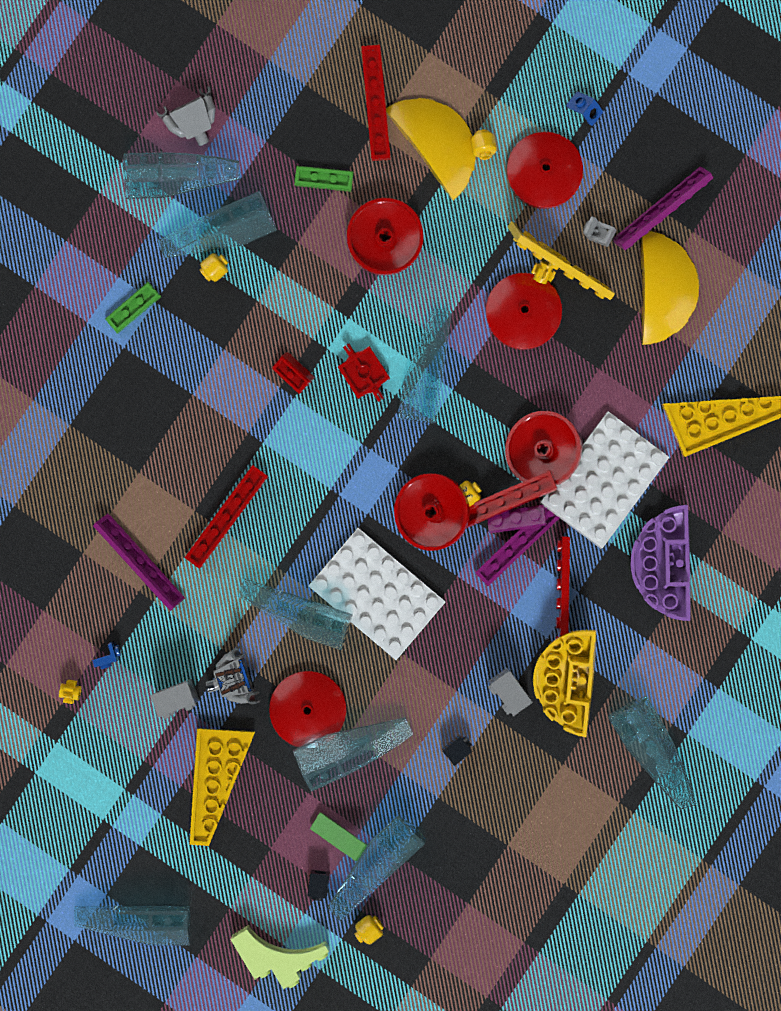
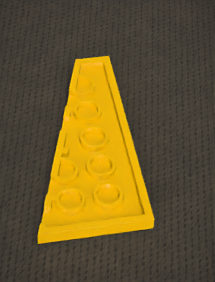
(556, 260)
(711, 422)
(216, 768)

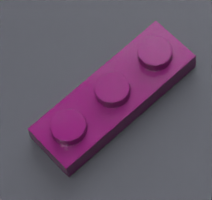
(518, 519)

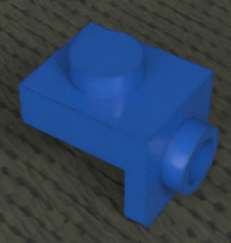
(105, 662)

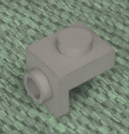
(599, 232)

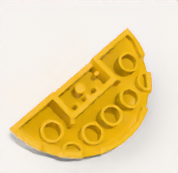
(439, 138)
(668, 287)
(566, 678)

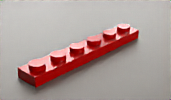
(375, 102)
(512, 497)
(226, 517)
(562, 584)

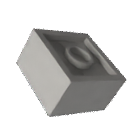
(509, 691)
(175, 698)

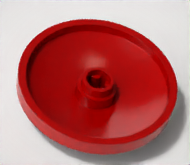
(541, 187)
(389, 219)
(522, 329)
(534, 434)
(415, 512)
(312, 691)

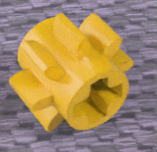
(543, 272)
(70, 691)

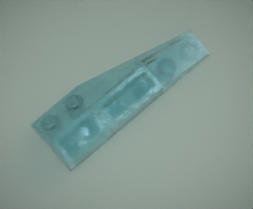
(174, 173)
(221, 229)
(425, 374)
(299, 614)
(653, 749)
(348, 751)
(377, 862)
(138, 923)

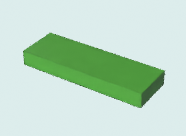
(324, 178)
(133, 307)
(338, 836)

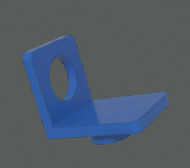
(583, 105)

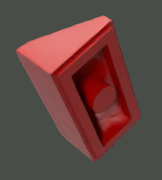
(293, 372)

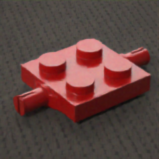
(363, 372)

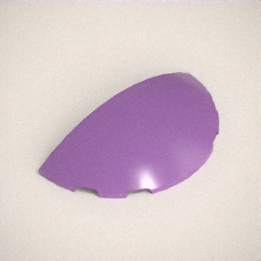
(663, 563)

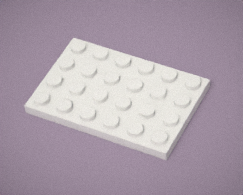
(608, 480)
(379, 592)

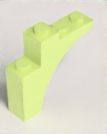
(285, 963)

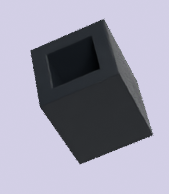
(457, 749)
(318, 885)

